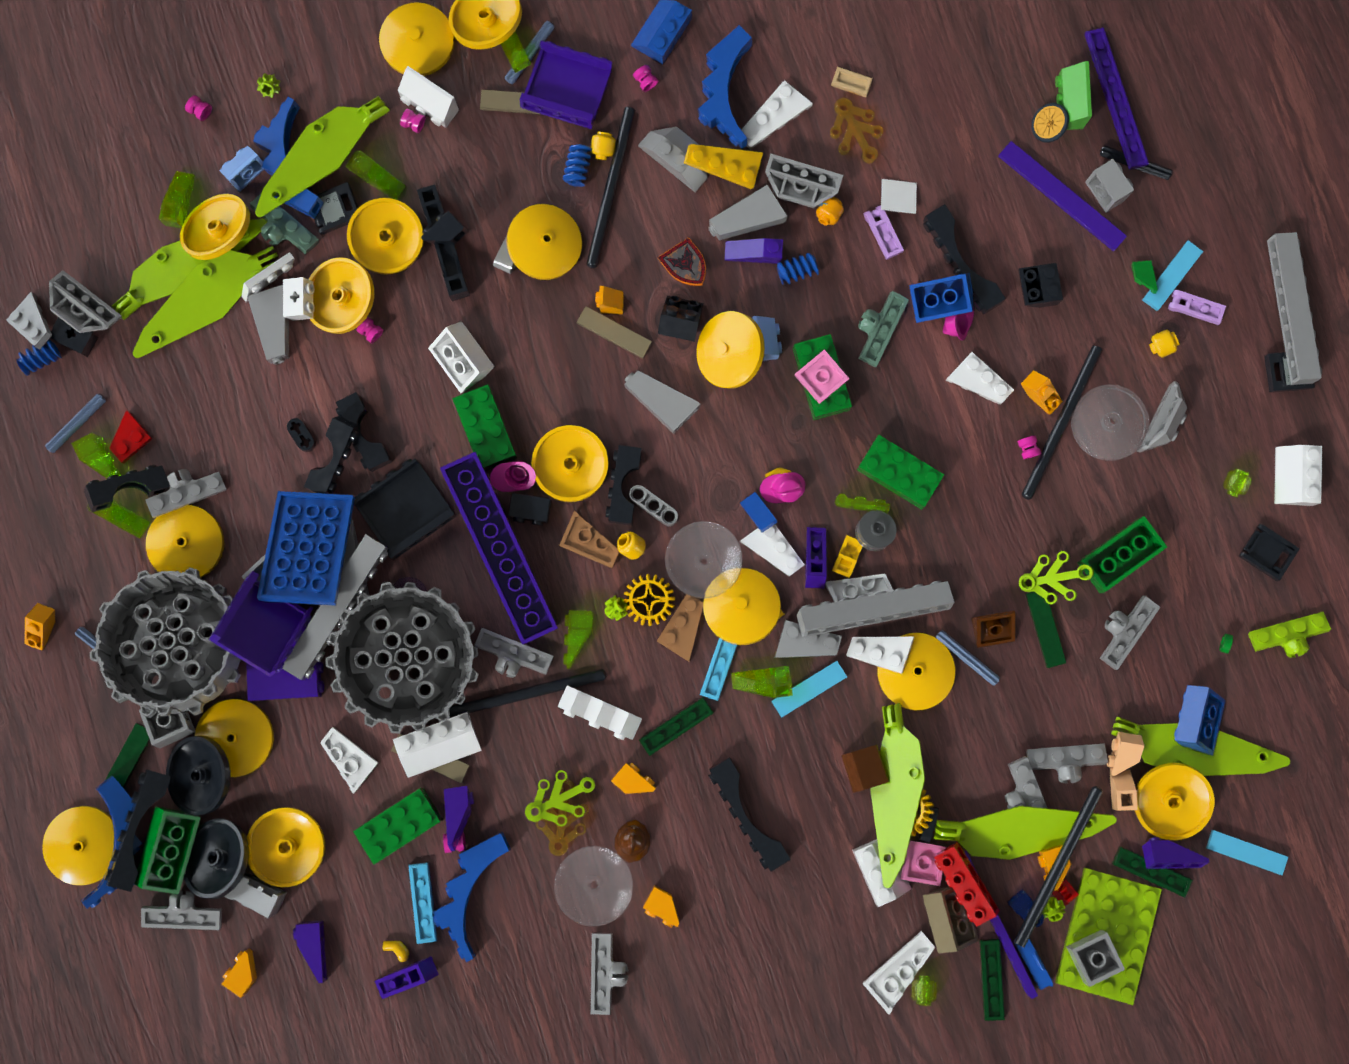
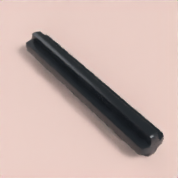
(1151, 168)

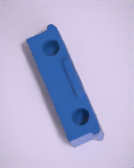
(1035, 965)

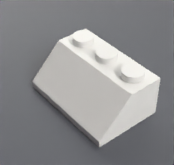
(427, 98)
(461, 356)
(1298, 475)
(869, 863)

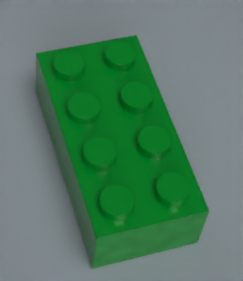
(839, 400)
(484, 427)
(900, 472)
(1123, 554)
(398, 825)
(166, 850)

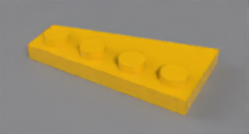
(730, 164)

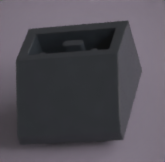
(445, 231)
(1040, 285)
(680, 318)

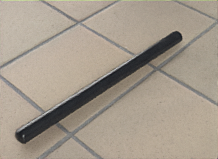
(610, 187)
(1061, 422)
(527, 693)
(1058, 866)

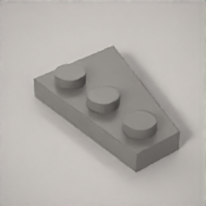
(29, 321)

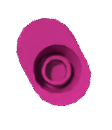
(958, 325)
(513, 476)
(782, 487)

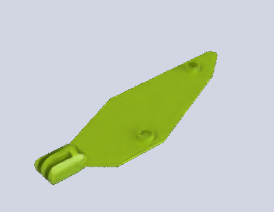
(318, 152)
(166, 271)
(201, 298)
(1230, 754)
(898, 800)
(1017, 831)

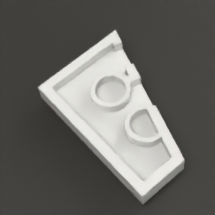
(267, 276)
(981, 379)
(774, 549)
(858, 586)
(883, 652)
(349, 758)

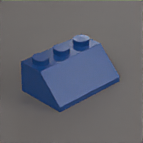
(662, 29)
(942, 297)
(1199, 719)

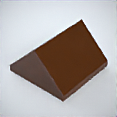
(994, 628)
(865, 768)

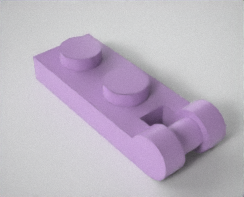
(884, 233)
(1197, 307)

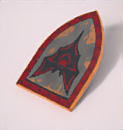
(685, 263)

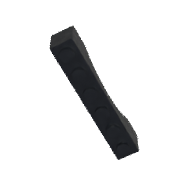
(941, 226)
(446, 253)
(771, 850)
(123, 870)

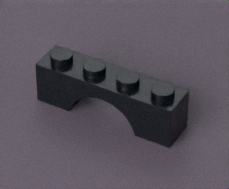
(341, 435)
(374, 454)
(627, 461)
(150, 481)

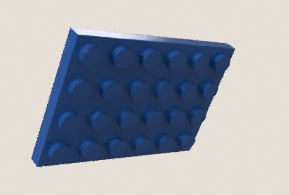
(306, 548)

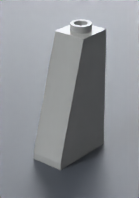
(748, 215)
(270, 323)
(661, 400)

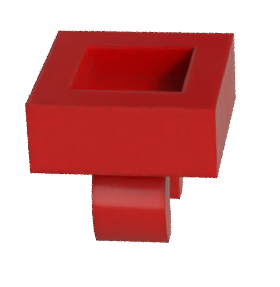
(1065, 892)

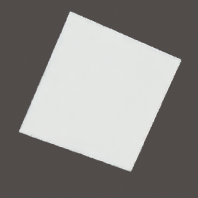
(898, 196)

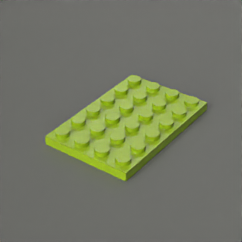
(1127, 915)

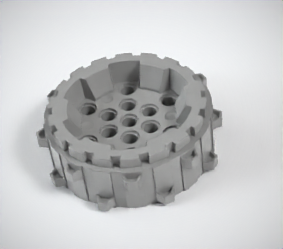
(125, 628)
(444, 677)

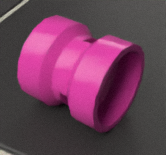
(645, 78)
(200, 109)
(413, 121)
(370, 330)
(1027, 443)
(461, 844)

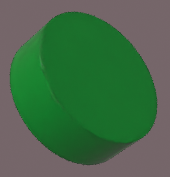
(1226, 643)

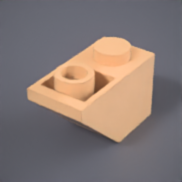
(1126, 752)
(1123, 791)

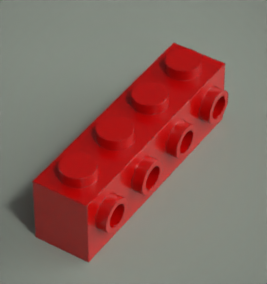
(966, 884)

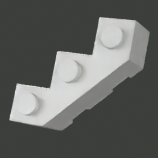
(599, 713)

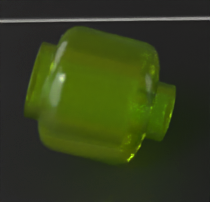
(1237, 482)
(924, 991)

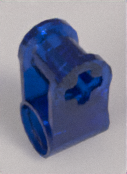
(1021, 905)

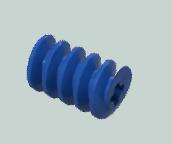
(576, 164)
(797, 267)
(38, 357)

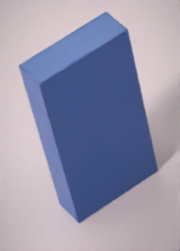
(758, 512)

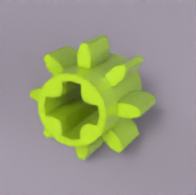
(268, 85)
(615, 608)
(1054, 909)

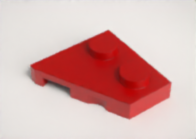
(129, 438)

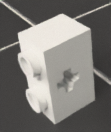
(298, 299)

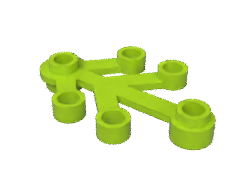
(1052, 578)
(557, 800)

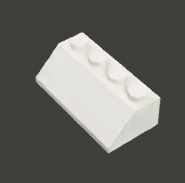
(437, 745)

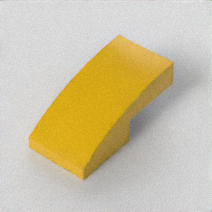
(847, 556)

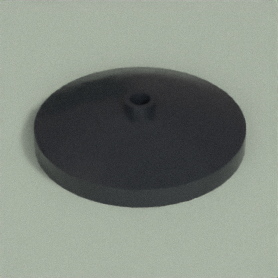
(198, 775)
(217, 859)

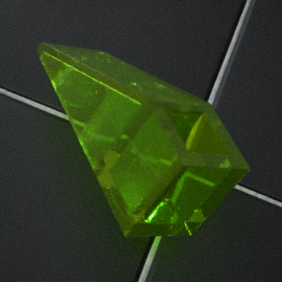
(374, 174)
(176, 200)
(92, 452)
(123, 519)
(579, 630)
(766, 682)

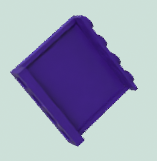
(566, 84)
(260, 630)
(283, 684)

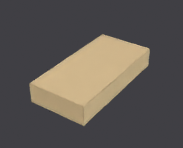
(851, 82)

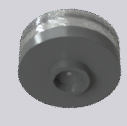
(875, 530)

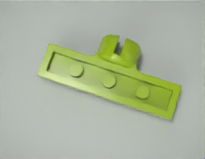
(1290, 634)

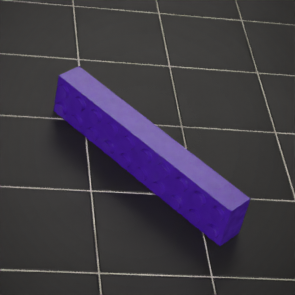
(499, 548)

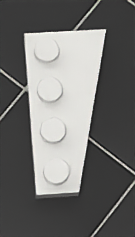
(779, 109)
(899, 971)

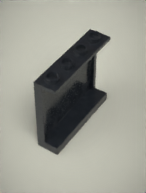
(404, 508)

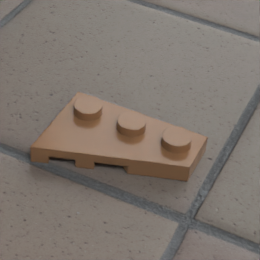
(588, 542)
(682, 627)

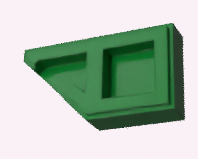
(1144, 275)

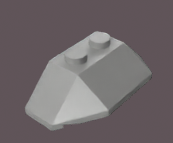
(669, 149)
(801, 181)
(79, 305)
(1166, 419)

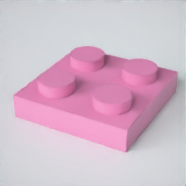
(821, 376)
(921, 865)

